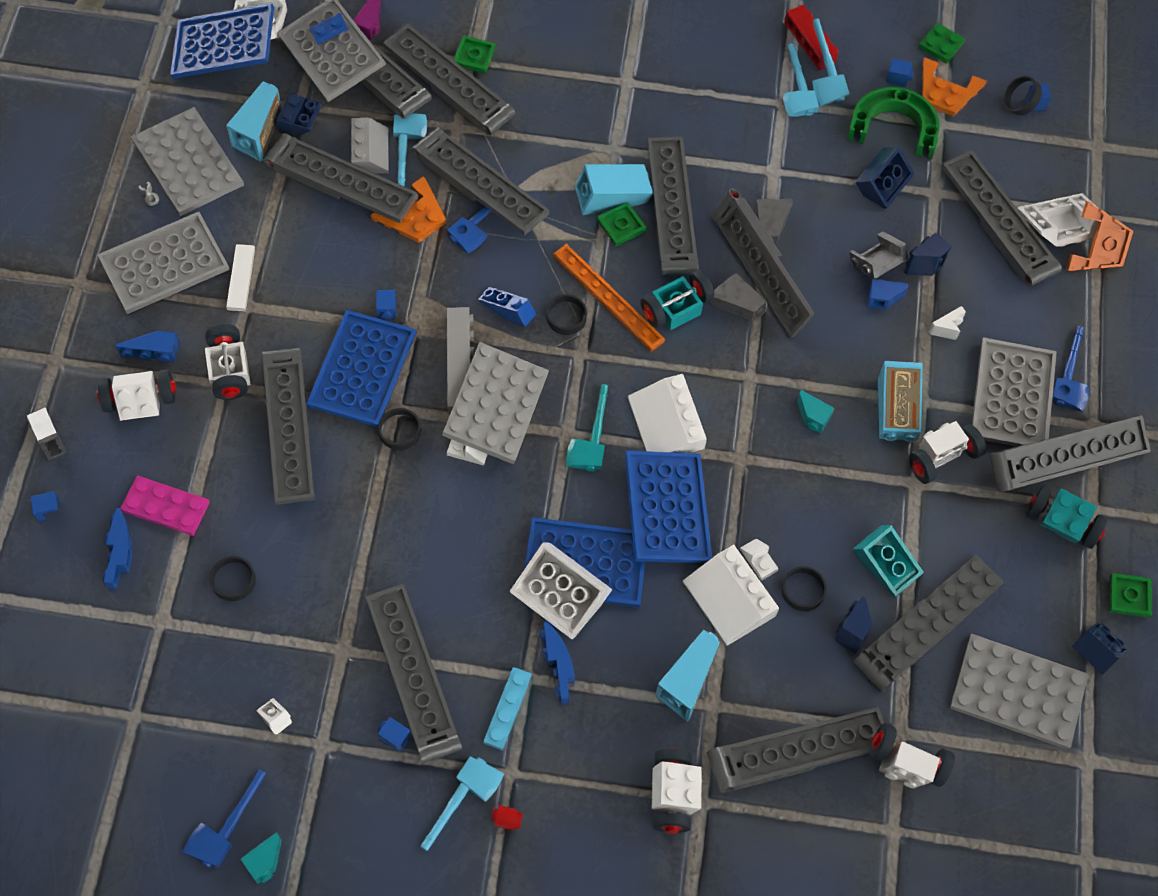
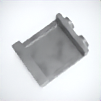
(881, 257)

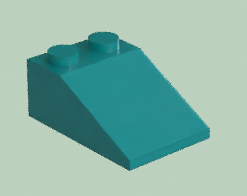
(888, 559)

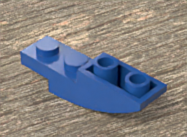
(120, 548)
(558, 656)

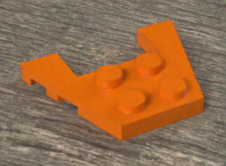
(946, 95)
(421, 219)
(1109, 242)

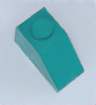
(814, 411)
(263, 859)

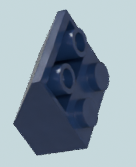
(297, 115)
(928, 256)
(855, 625)
(1100, 647)

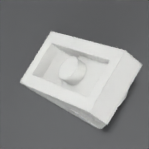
(947, 325)
(466, 453)
(759, 559)
(274, 716)

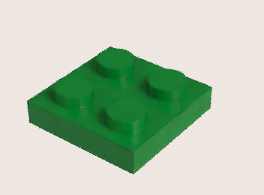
(941, 43)
(474, 54)
(621, 224)
(1130, 595)

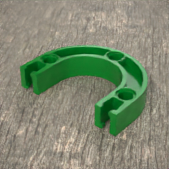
(901, 101)

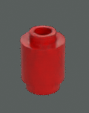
(506, 817)

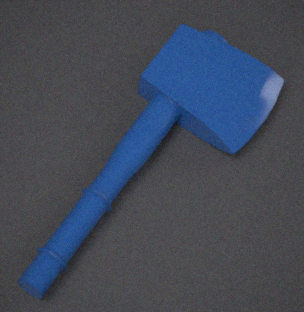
(466, 233)
(1068, 392)
(211, 846)

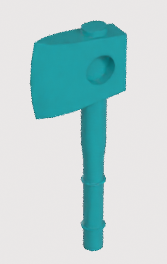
(589, 454)

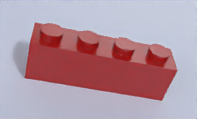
(801, 26)

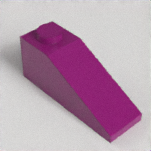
(369, 18)

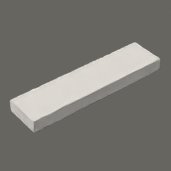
(240, 278)

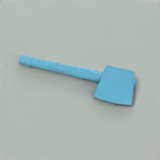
(832, 87)
(802, 101)
(409, 128)
(477, 778)

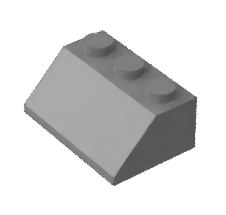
(369, 145)

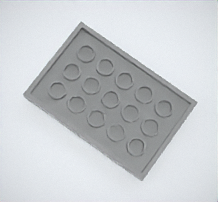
(337, 61)
(187, 161)
(163, 262)
(1013, 392)
(495, 403)
(1019, 691)

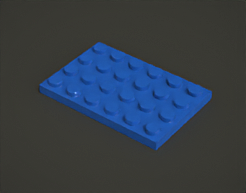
(222, 41)
(361, 368)
(667, 507)
(599, 550)

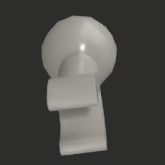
(151, 198)

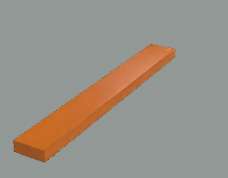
(609, 298)

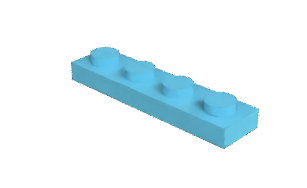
(507, 708)

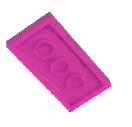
(165, 505)

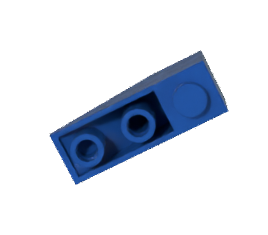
(510, 306)
(156, 345)

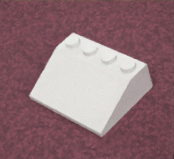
(668, 417)
(560, 590)
(731, 595)

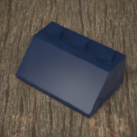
(885, 176)

